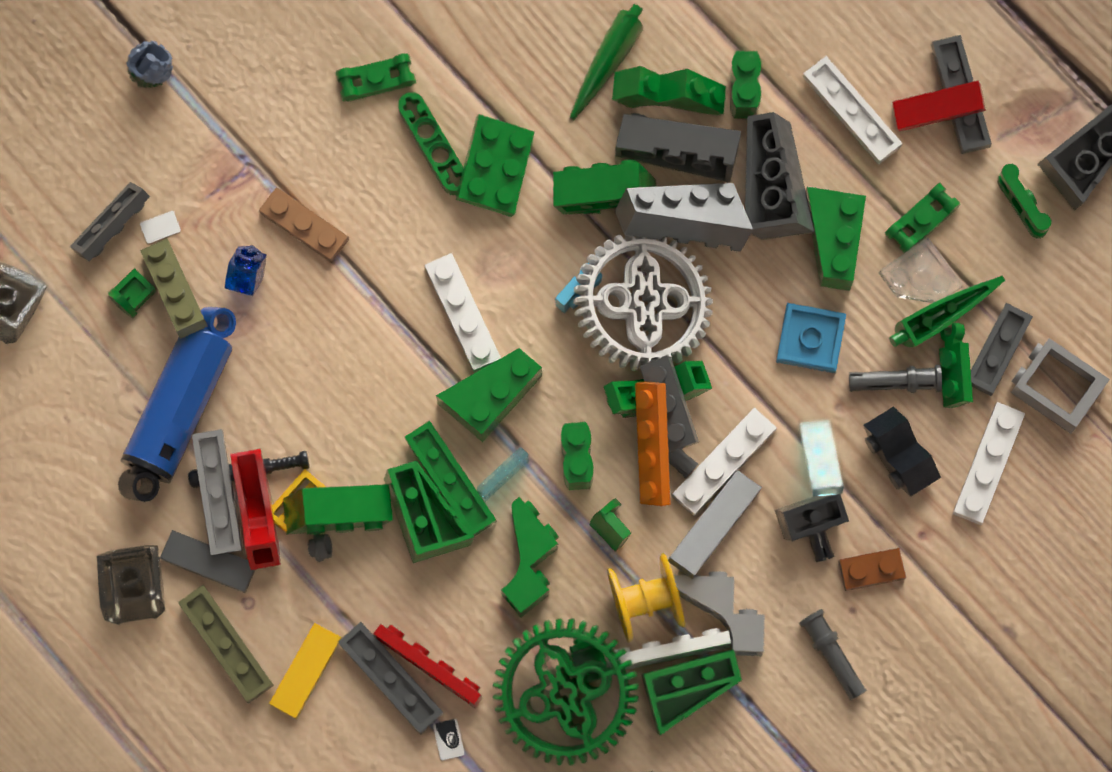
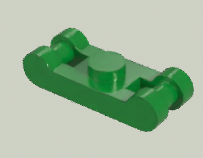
(375, 78)
(1023, 202)
(922, 218)

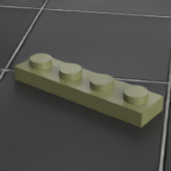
(173, 288)
(225, 644)

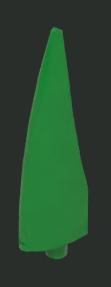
(609, 55)
(941, 314)

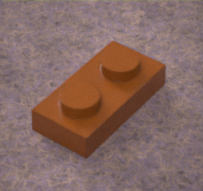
(872, 569)

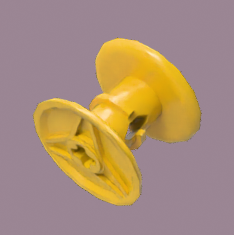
(646, 597)

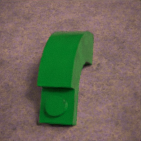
(691, 376)

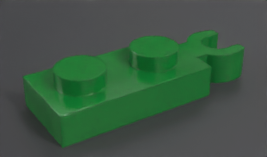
(955, 367)

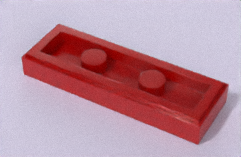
(939, 106)

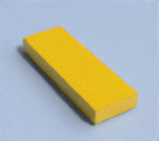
(305, 671)

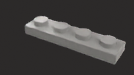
(217, 492)

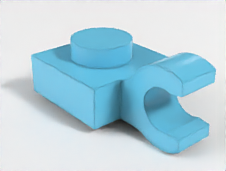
(565, 298)

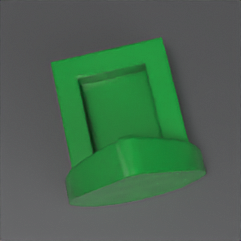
(132, 293)
(610, 526)

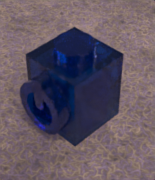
(245, 270)

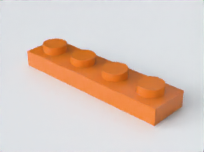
(652, 443)

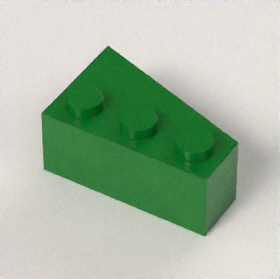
(490, 393)
(423, 514)
(687, 686)

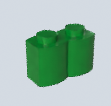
(745, 84)
(576, 449)

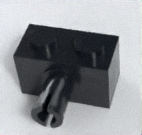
(812, 520)

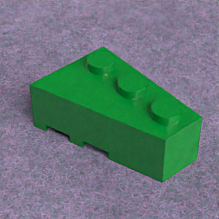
(597, 187)
(837, 233)
(337, 509)

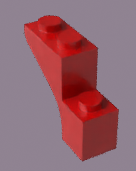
(256, 509)

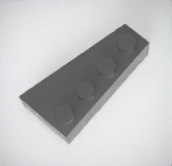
(679, 146)
(1081, 160)
(774, 180)
(686, 213)

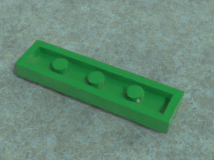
(450, 478)

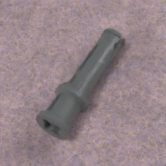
(909, 379)
(825, 640)

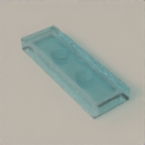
(821, 458)

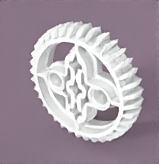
(651, 291)

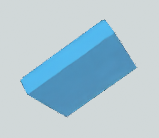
(811, 338)

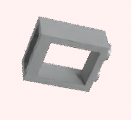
(1042, 404)

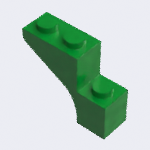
(676, 89)
(534, 546)

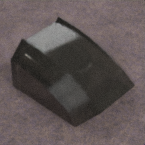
(18, 301)
(130, 584)

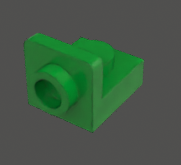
(584, 652)

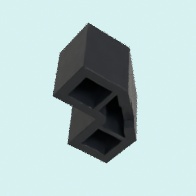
(896, 445)

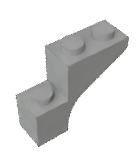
(716, 596)

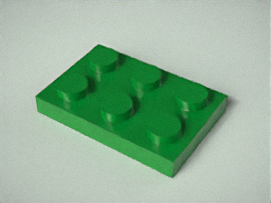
(495, 165)

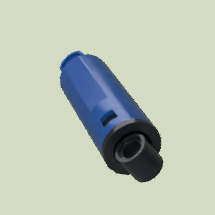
(176, 406)

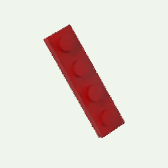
(440, 671)

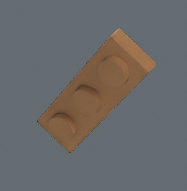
(303, 224)

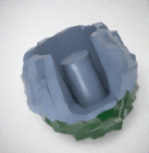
(149, 64)

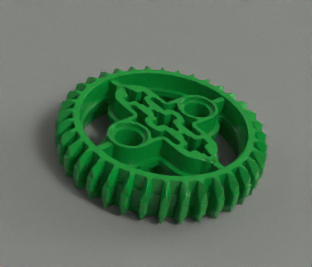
(560, 678)

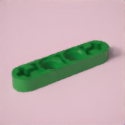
(431, 144)

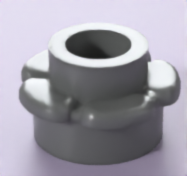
(320, 547)

